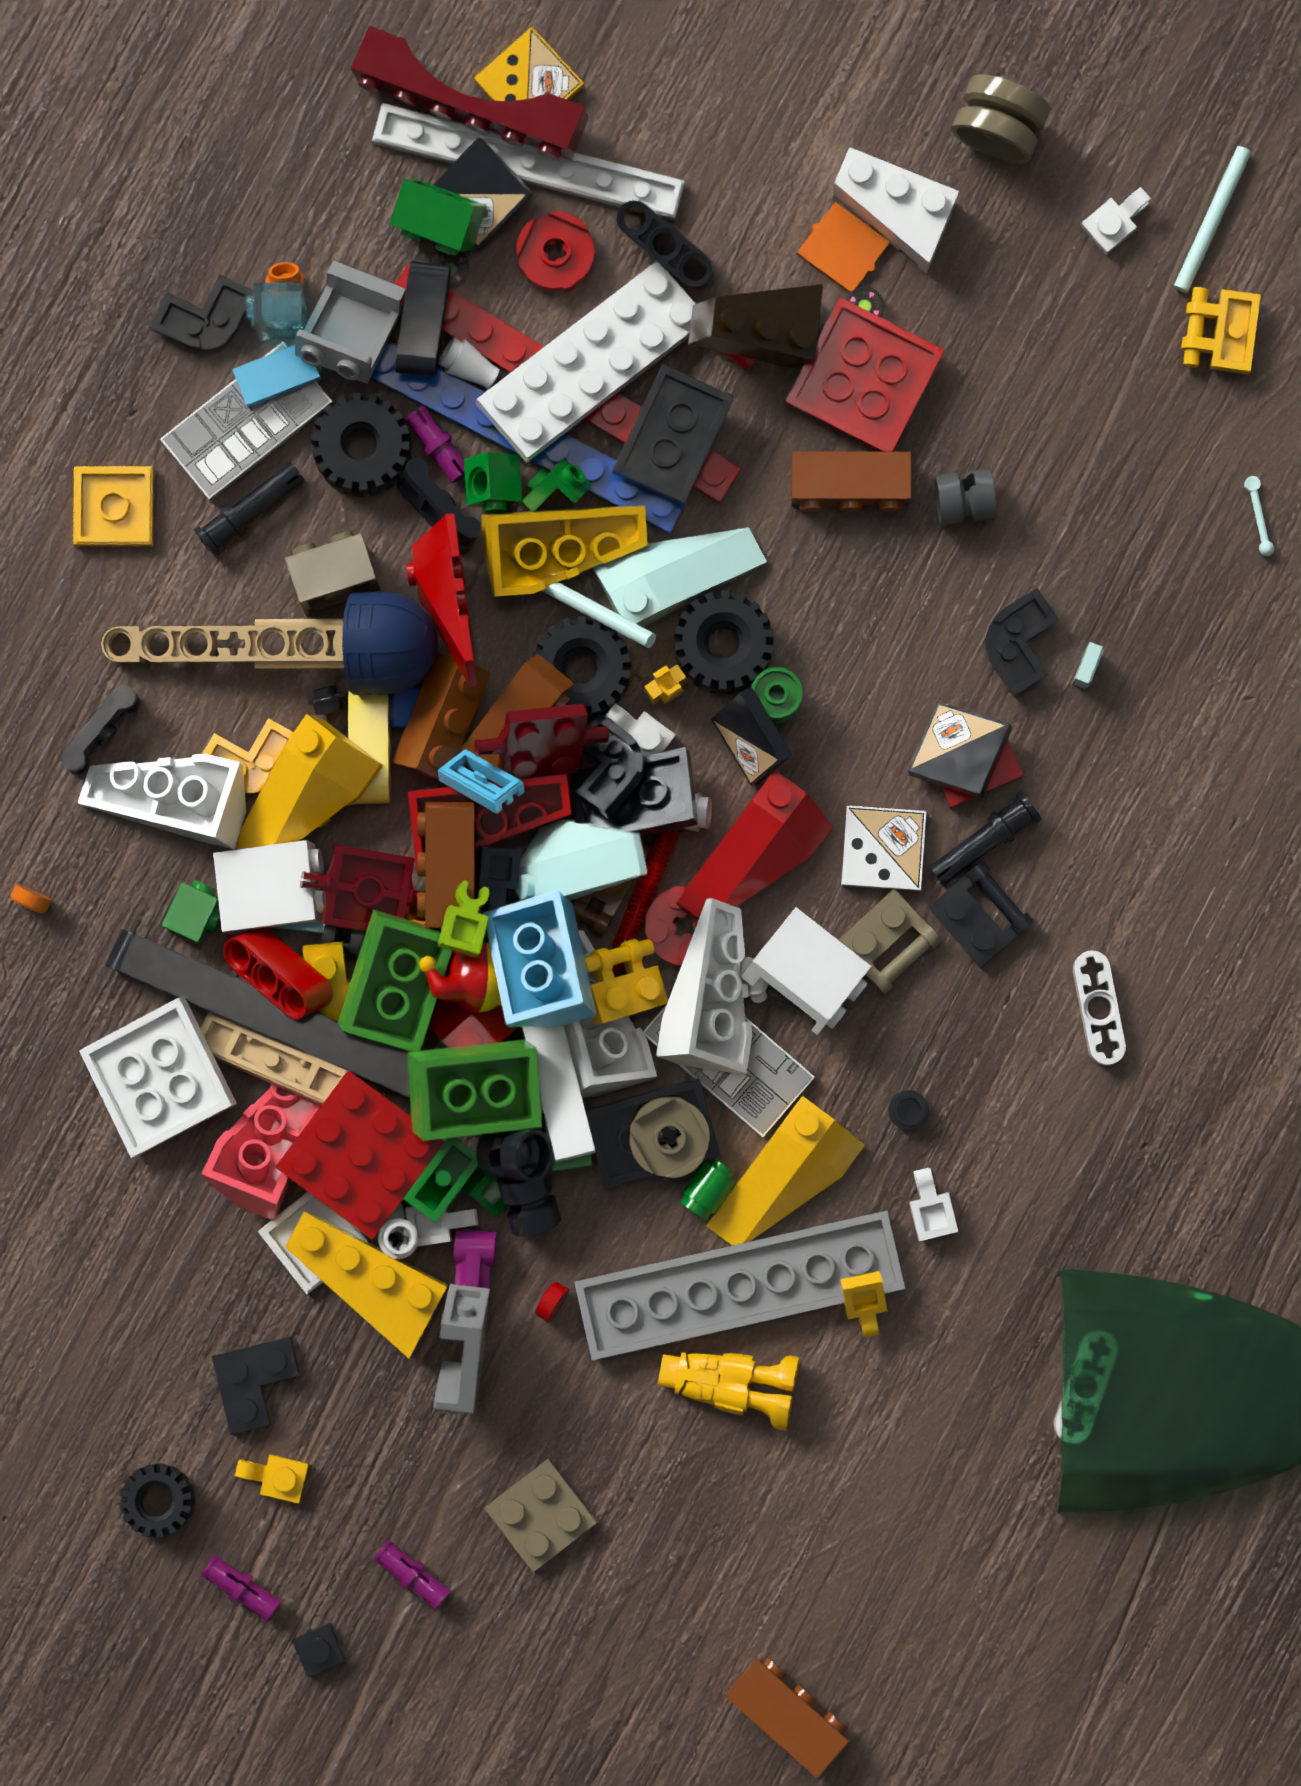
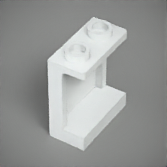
(263, 886)
(810, 969)

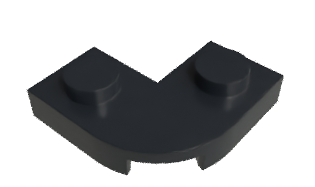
(205, 327)
(1008, 639)
(618, 770)

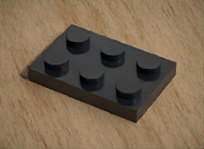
(673, 434)
(658, 803)
(611, 1131)

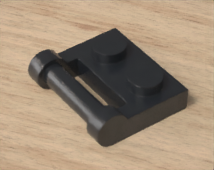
(969, 921)

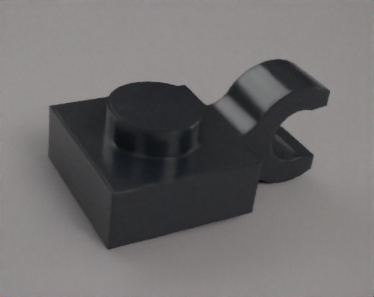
(497, 870)

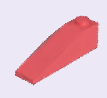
(247, 1154)

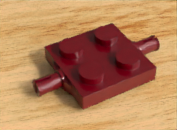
(542, 741)
(363, 882)

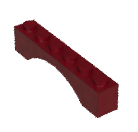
(541, 121)

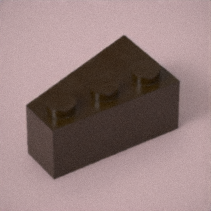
(761, 325)

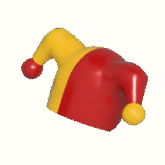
(469, 980)

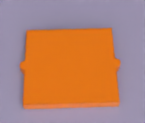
(843, 247)

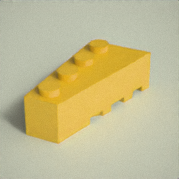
(379, 1288)

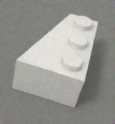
(896, 203)

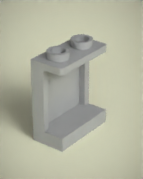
(351, 323)
(464, 1321)

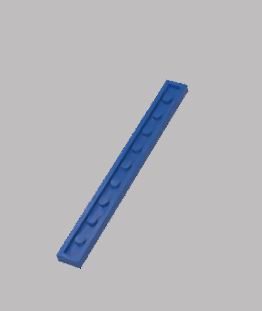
(457, 403)

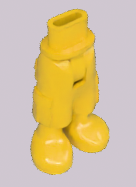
(726, 1381)

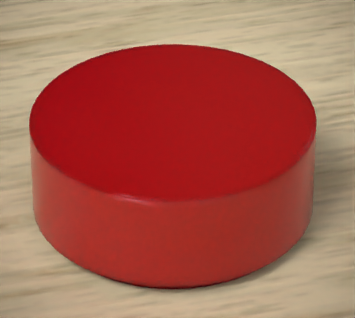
(551, 1301)

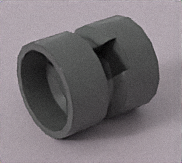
(965, 497)

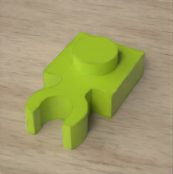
(463, 925)

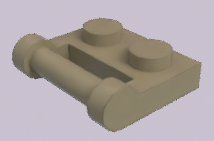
(880, 930)

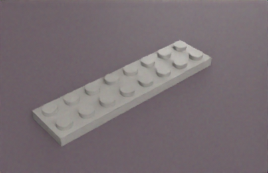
(734, 1285)

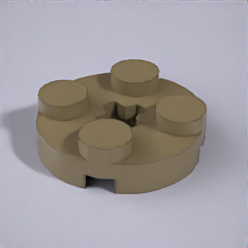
(663, 1159)

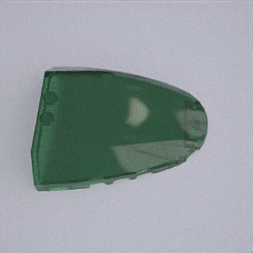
(1171, 1393)

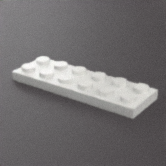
(589, 362)

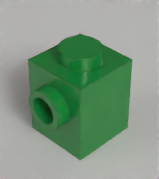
(193, 912)

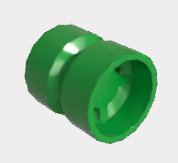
(779, 693)

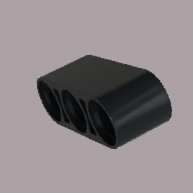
(646, 237)
(423, 319)

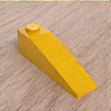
(546, 546)
(307, 785)
(792, 1168)

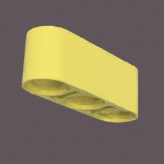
(370, 731)

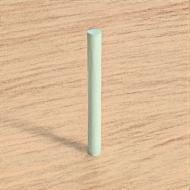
(1212, 219)
(601, 614)

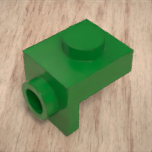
(565, 476)

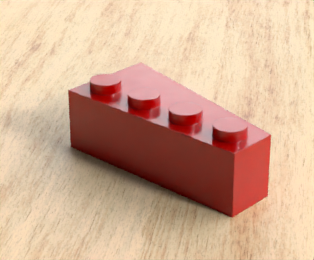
(542, 802)

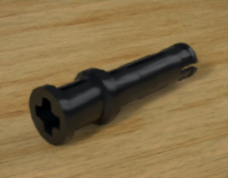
(234, 519)
(1001, 827)

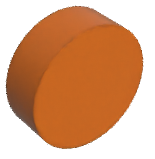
(30, 898)

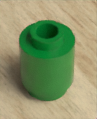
(708, 1189)

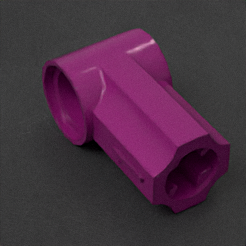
(474, 1257)

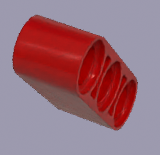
(278, 973)

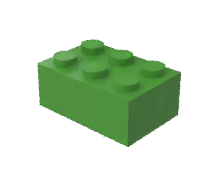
(387, 990)
(474, 1089)

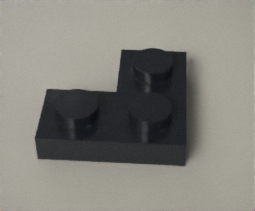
(242, 1377)

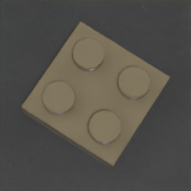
(540, 1515)

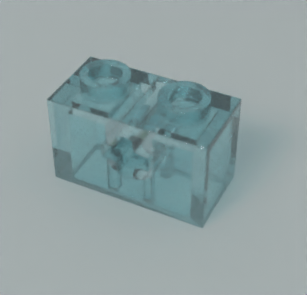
(277, 310)

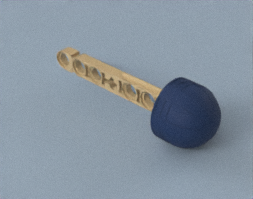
(380, 643)

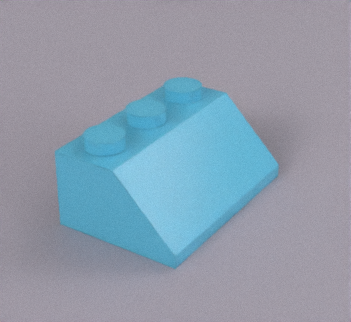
(540, 962)

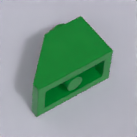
(442, 1178)

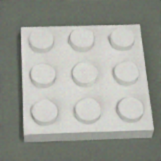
(157, 1077)

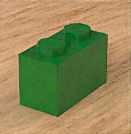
(437, 215)

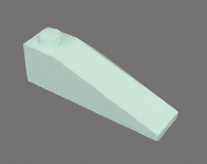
(676, 572)
(578, 860)

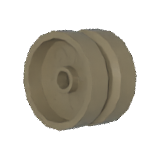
(1000, 118)

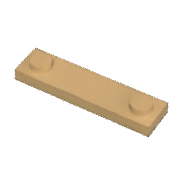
(270, 1059)

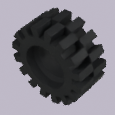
(132, 1505)

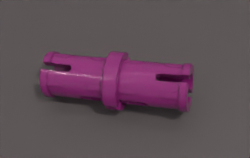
(437, 443)
(411, 1574)
(240, 1587)

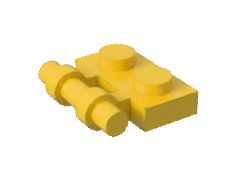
(1234, 330)
(628, 993)

